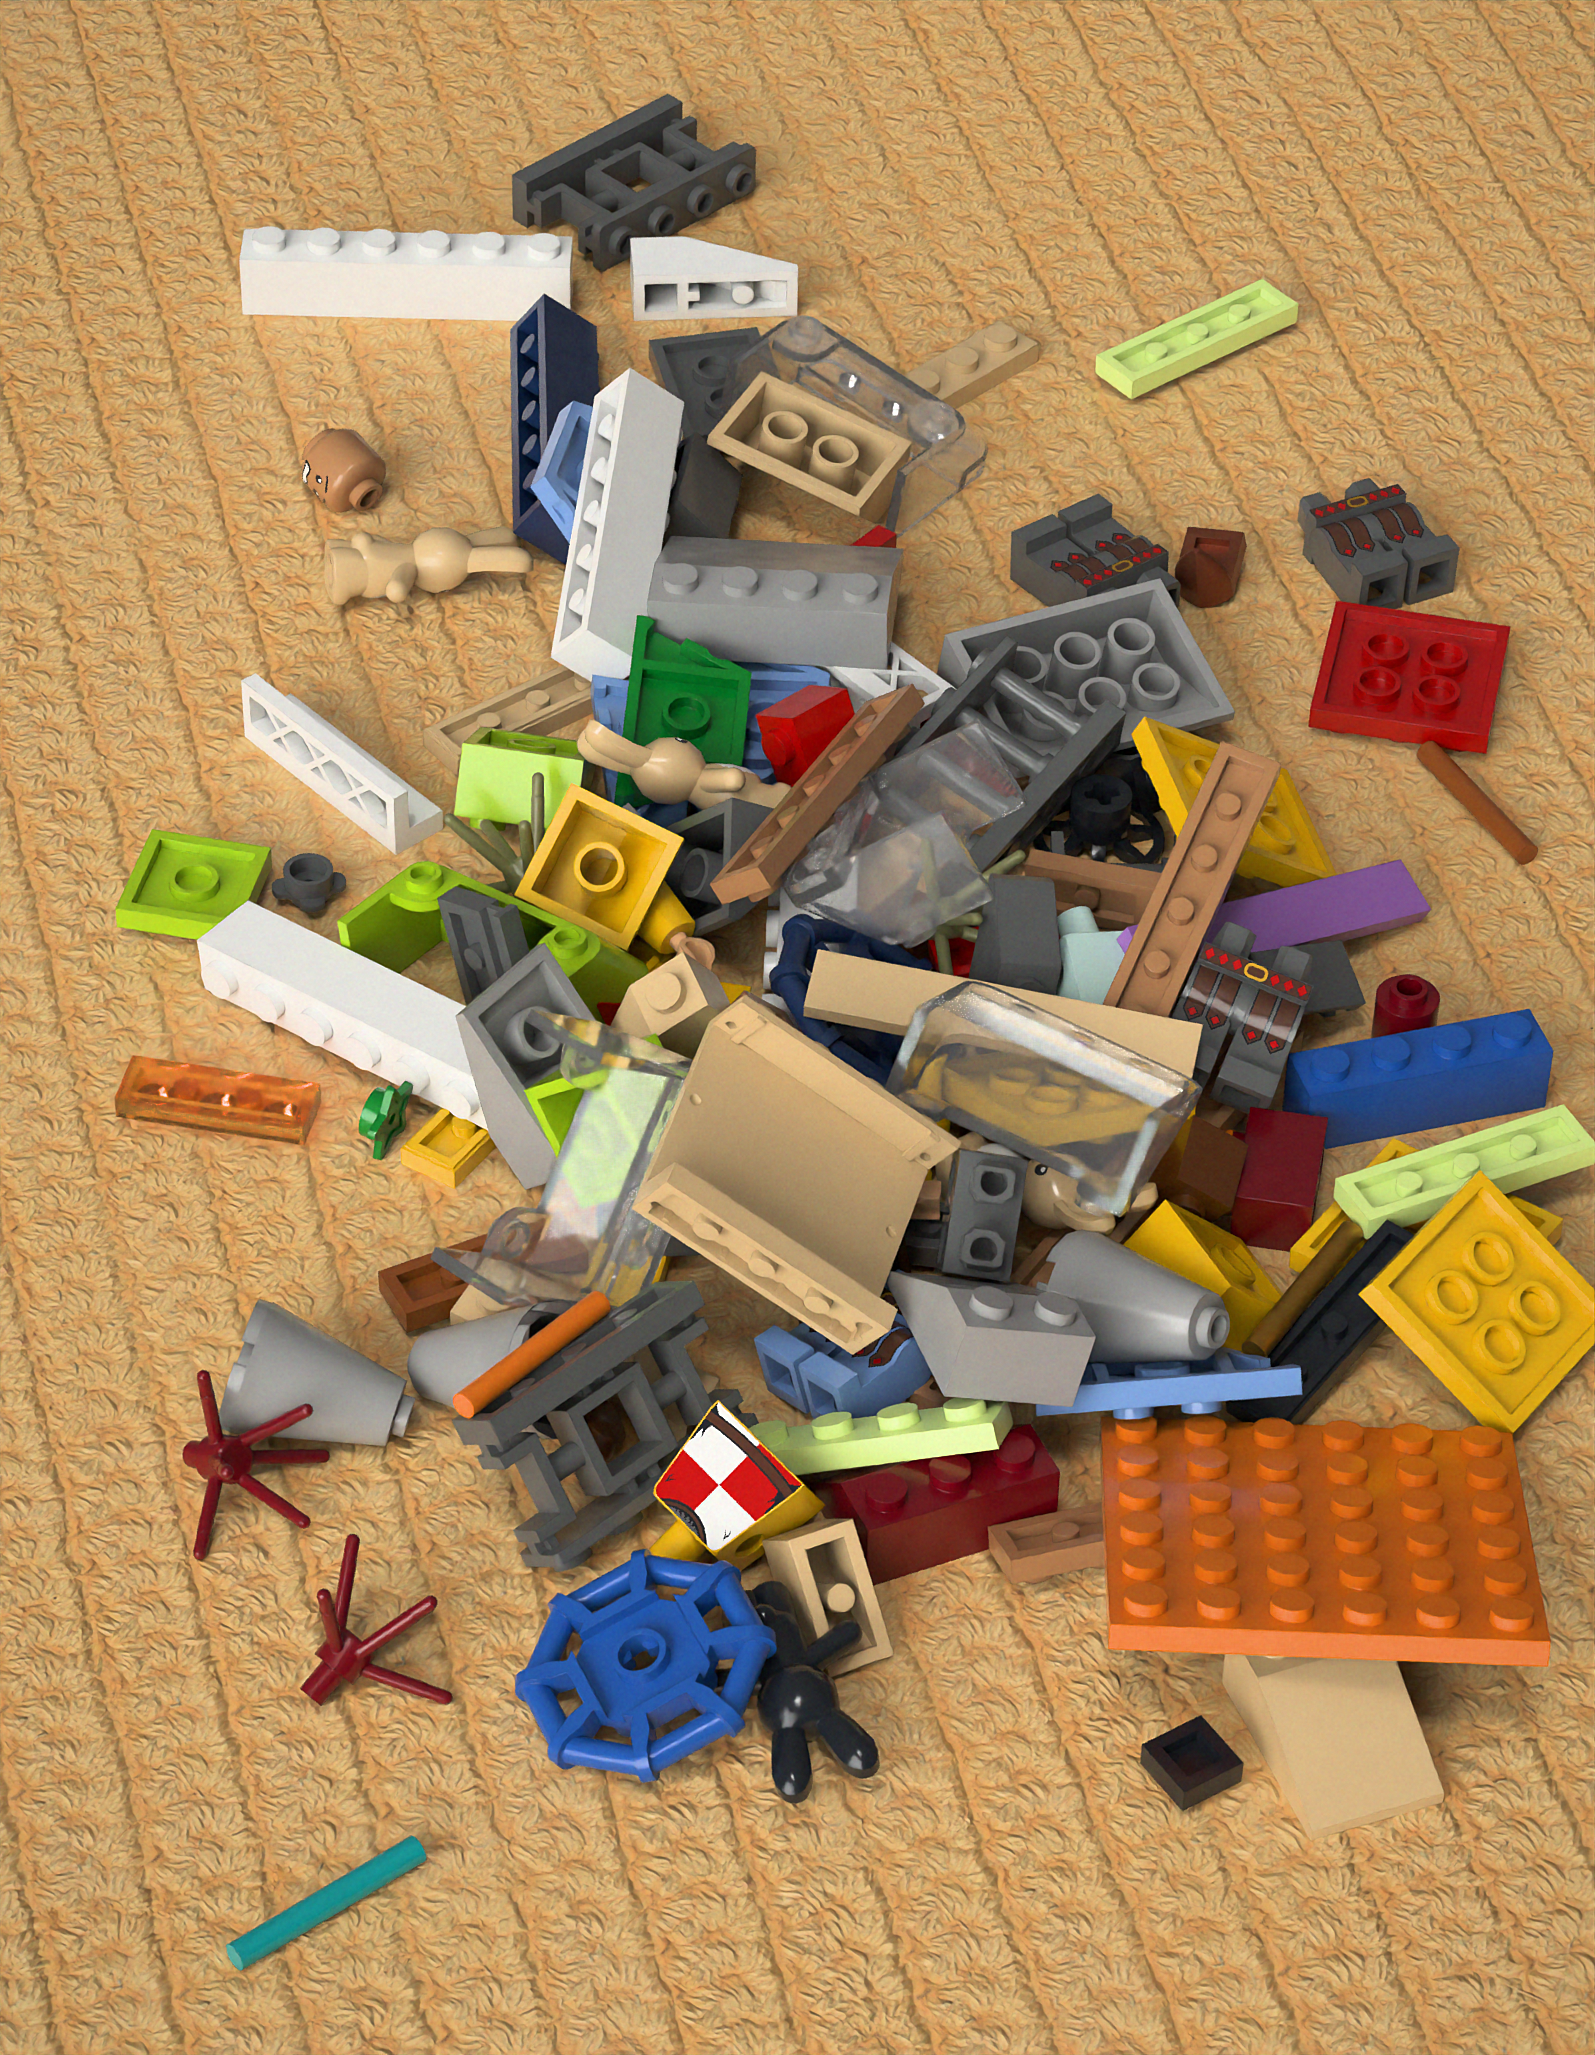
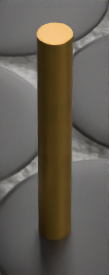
(1303, 1290)

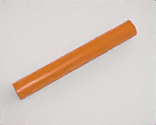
(531, 1354)

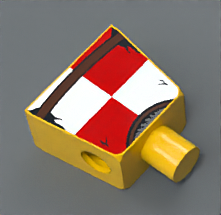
(728, 1494)

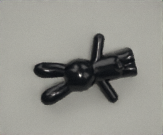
(802, 1701)

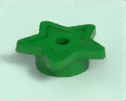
(384, 1116)

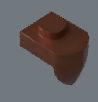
(1210, 565)

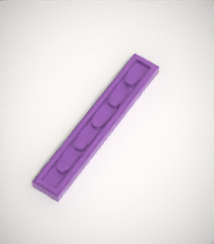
(1323, 909)

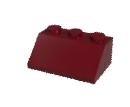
(941, 1506)

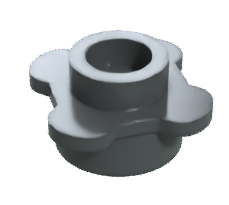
(308, 882)

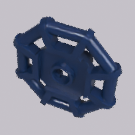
(861, 1048)

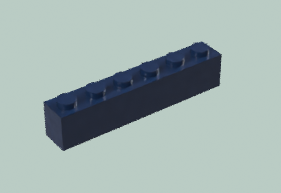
(550, 367)

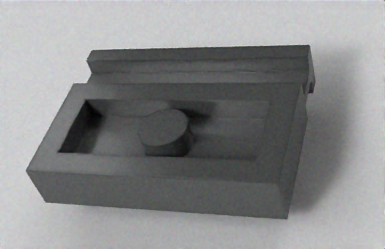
(481, 938)

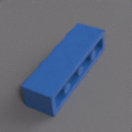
(1422, 1078)

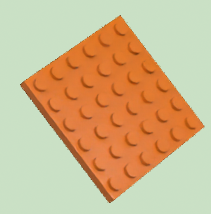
(1318, 1541)

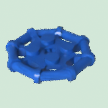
(617, 1621)

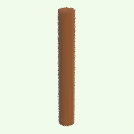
(1477, 802)

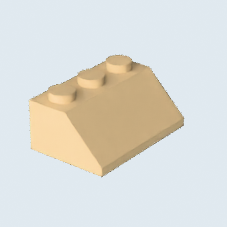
(813, 446)

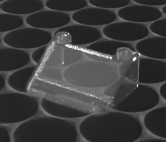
(1043, 1090)

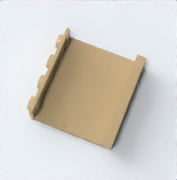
(792, 1172)

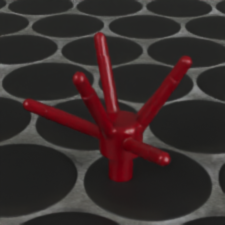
(230, 1460)
(348, 1656)

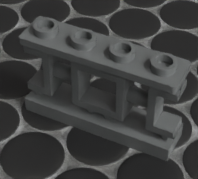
(589, 179)
(573, 1385)

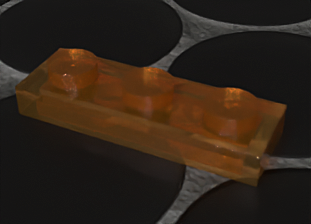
(218, 1100)

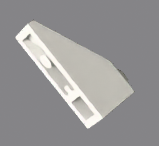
(707, 281)

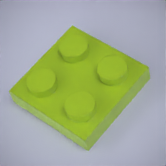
(190, 883)

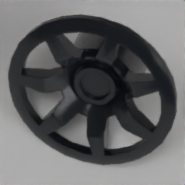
(1101, 822)

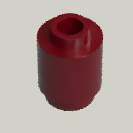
(1404, 1005)

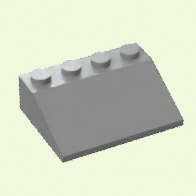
(778, 600)
(1094, 649)

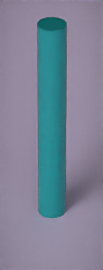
(325, 1902)

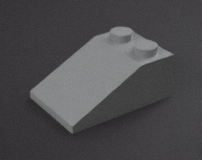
(513, 1055)
(996, 1337)

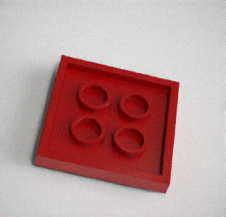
(1410, 677)

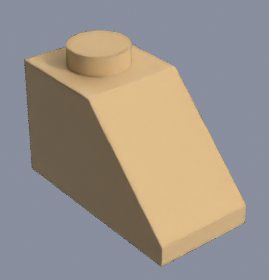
(674, 1004)
(830, 1584)

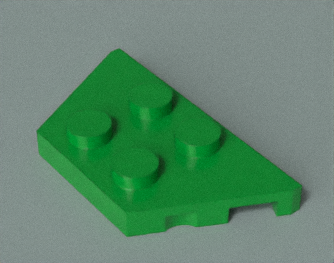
(684, 696)

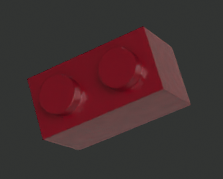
(1278, 1178)

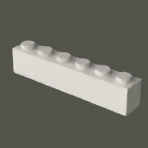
(402, 273)
(617, 524)
(341, 1004)

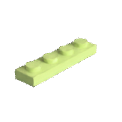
(1196, 338)
(1423, 1181)
(890, 1437)

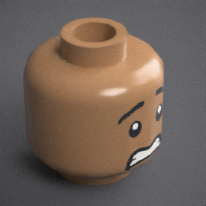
(343, 470)

